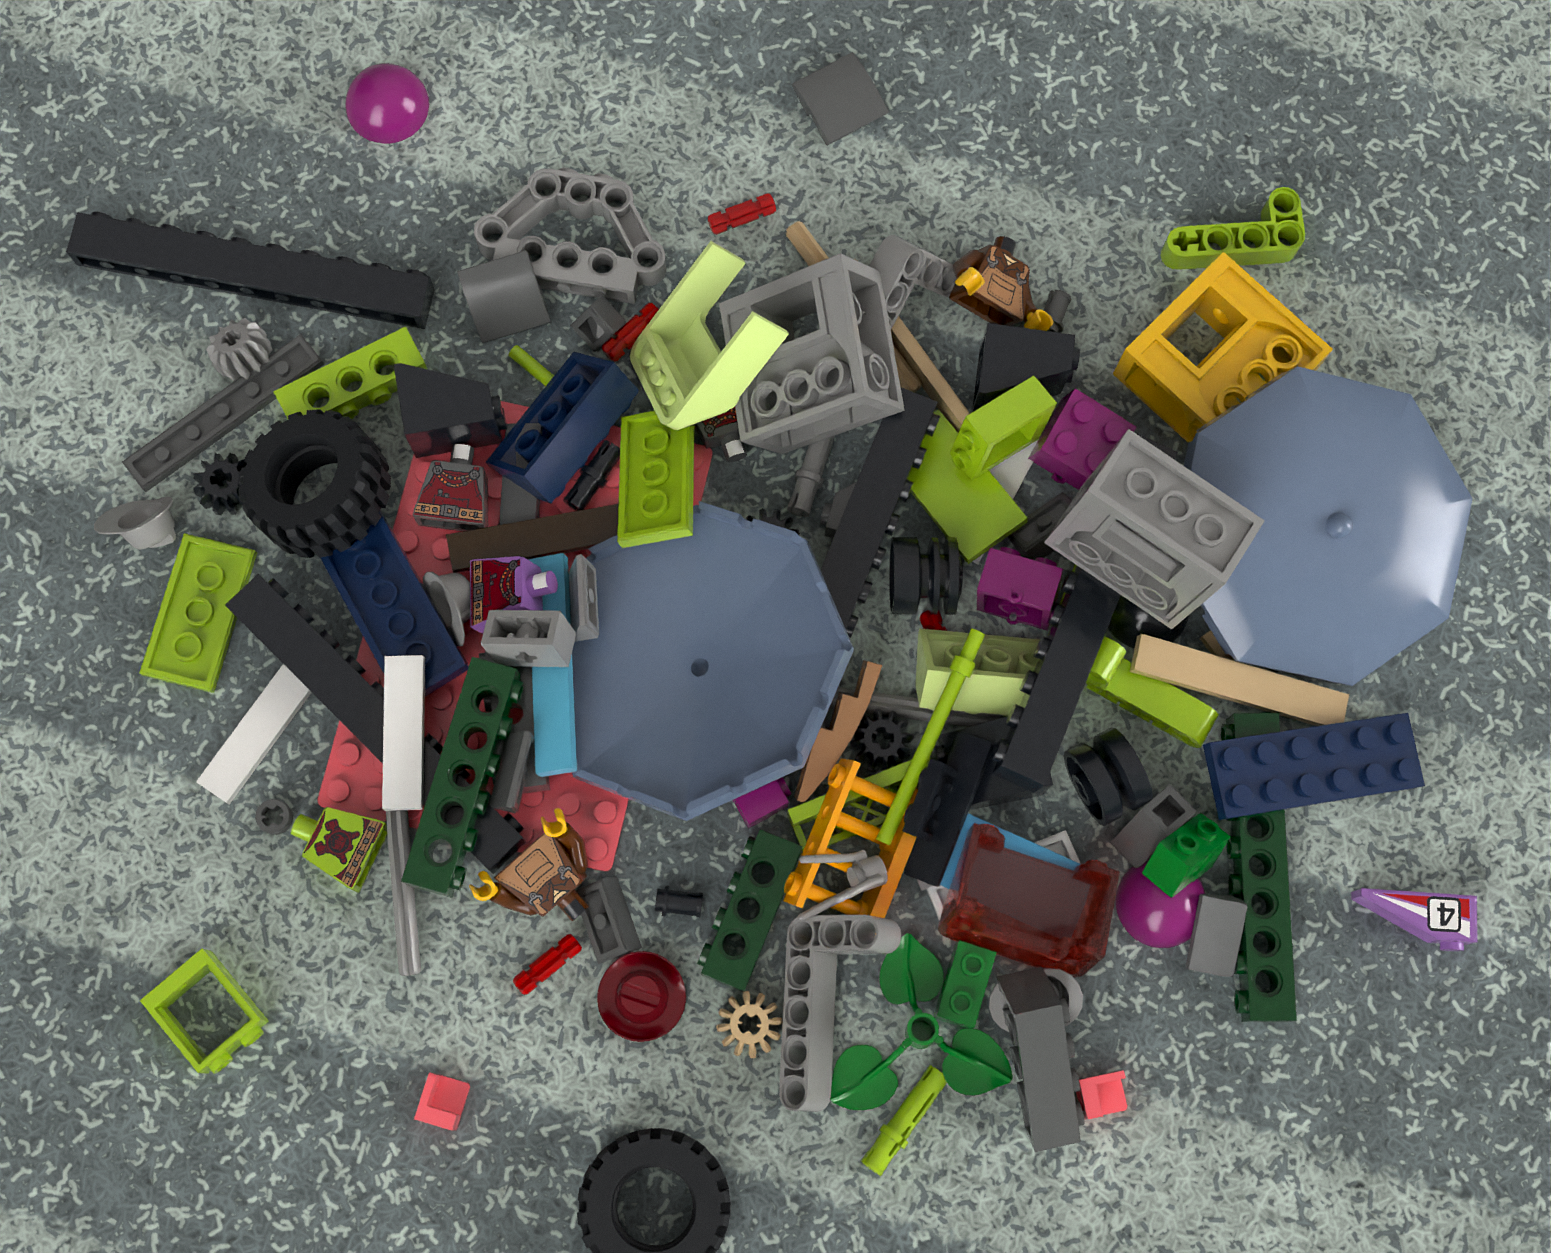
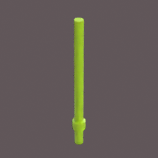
(961, 667)

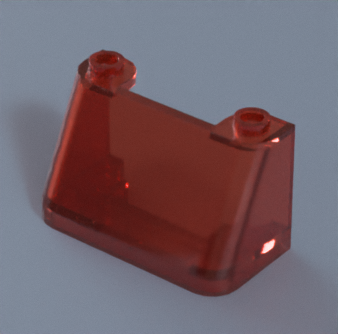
(1029, 905)

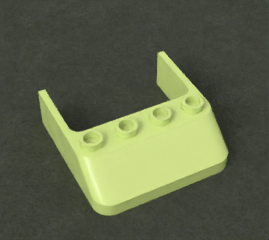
(681, 361)

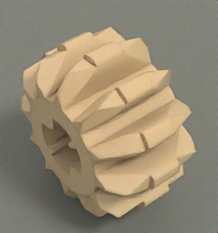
(751, 1011)

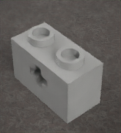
(528, 638)

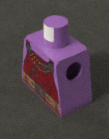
(506, 585)

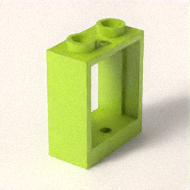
(1002, 428)
(180, 982)

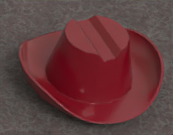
(641, 996)

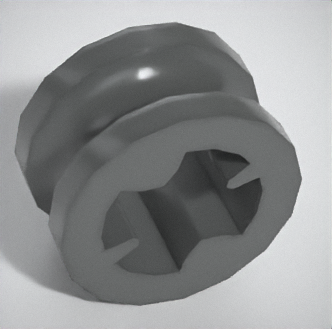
(275, 805)

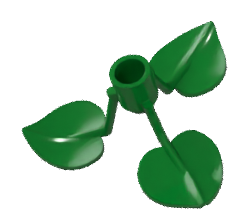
(973, 1062)

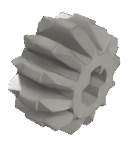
(239, 349)

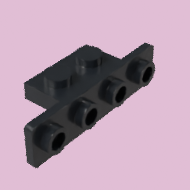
(943, 805)

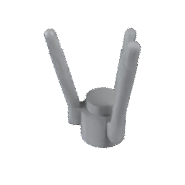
(862, 876)

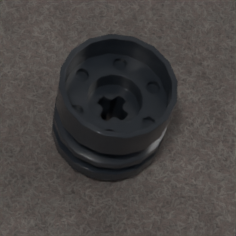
(924, 575)

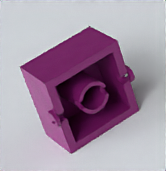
(1078, 438)
(1019, 587)

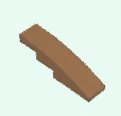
(833, 740)

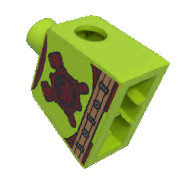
(341, 844)

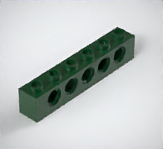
(481, 680)

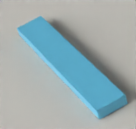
(554, 689)

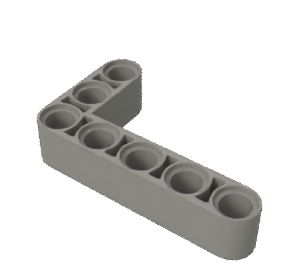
(905, 265)
(811, 999)

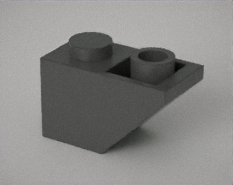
(1151, 825)

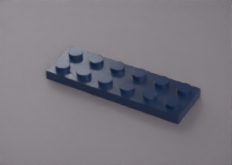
(394, 605)
(1313, 765)

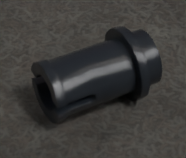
(678, 902)

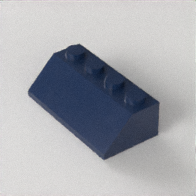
(575, 416)

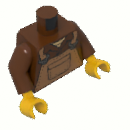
(997, 287)
(542, 874)

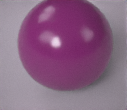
(386, 103)
(1154, 916)

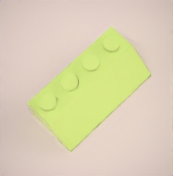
(994, 681)

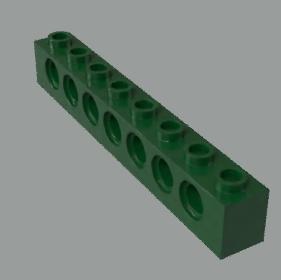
(1273, 886)

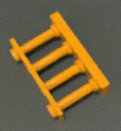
(876, 900)

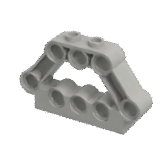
(529, 208)

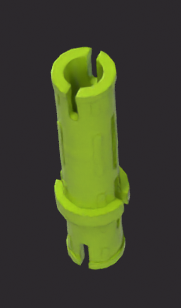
(895, 1133)

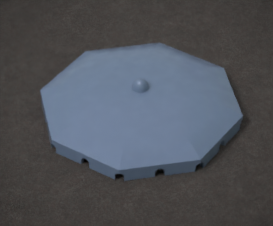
(1354, 529)
(705, 664)

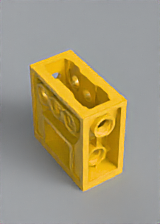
(1257, 339)

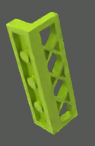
(809, 810)

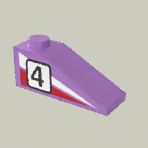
(1429, 916)

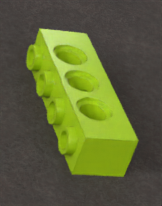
(360, 366)

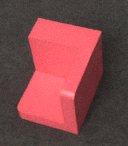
(1102, 1094)
(442, 1101)

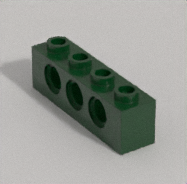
(737, 970)

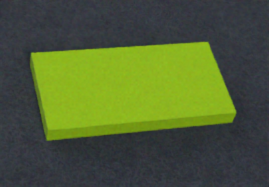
(654, 481)
(971, 510)
(193, 618)

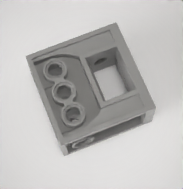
(825, 378)
(1154, 531)

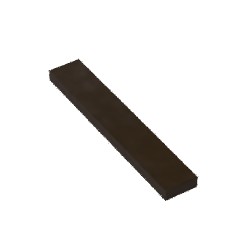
(534, 537)

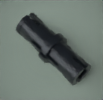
(593, 476)

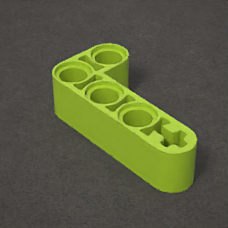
(1182, 252)
(1148, 697)

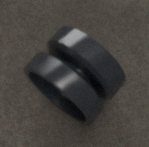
(1108, 776)

